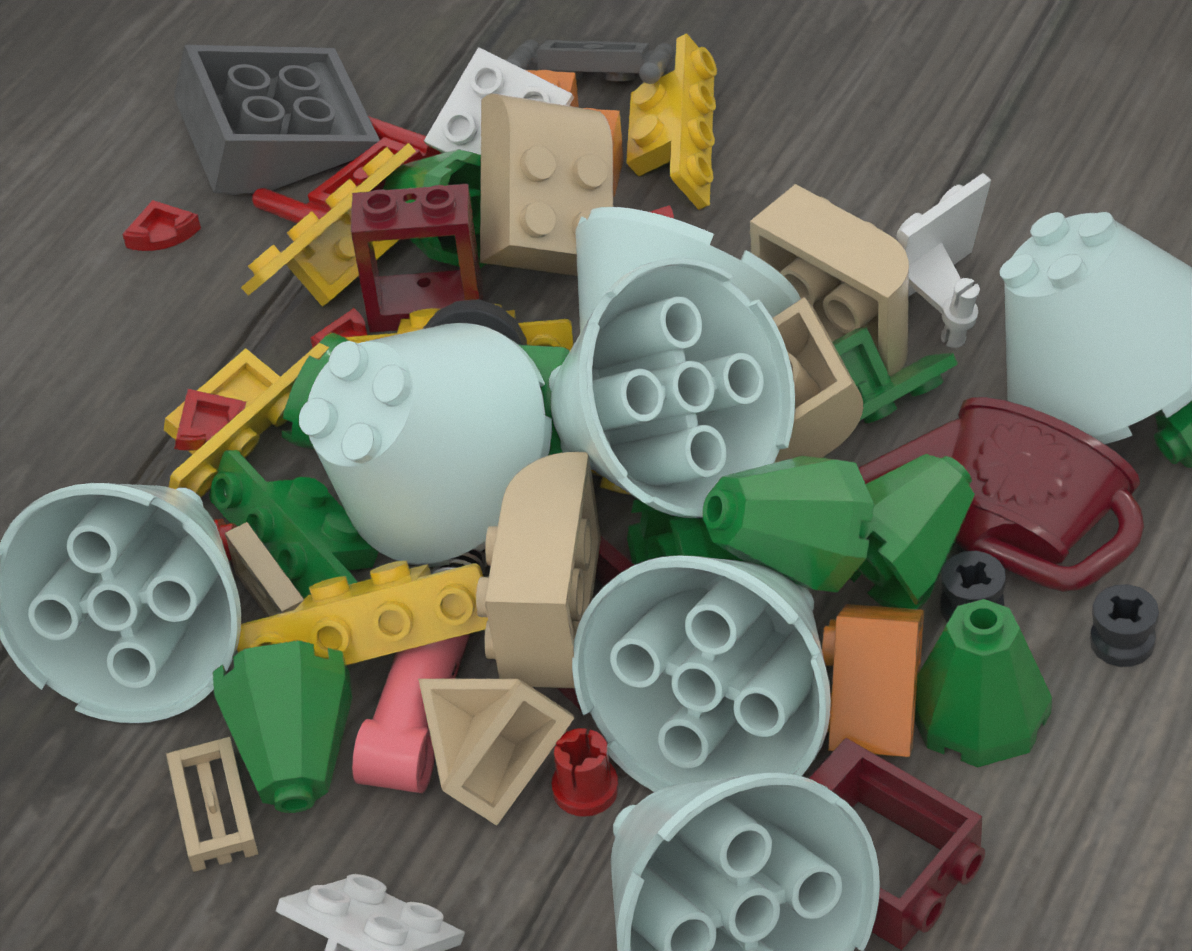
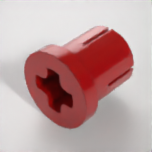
(590, 768)

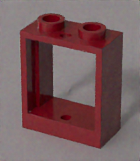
(387, 216)
(922, 810)

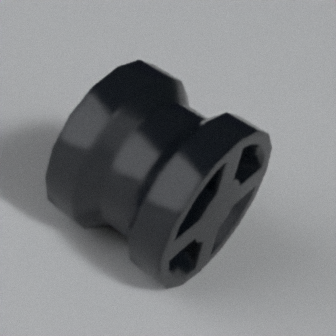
(974, 570)
(1124, 625)

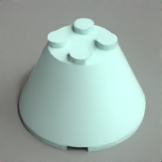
(626, 238)
(1097, 325)
(675, 385)
(427, 435)
(119, 599)
(703, 671)
(743, 868)

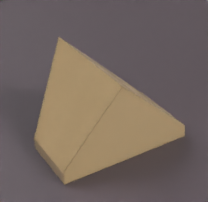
(489, 738)

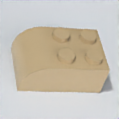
(538, 178)
(841, 266)
(825, 393)
(540, 570)

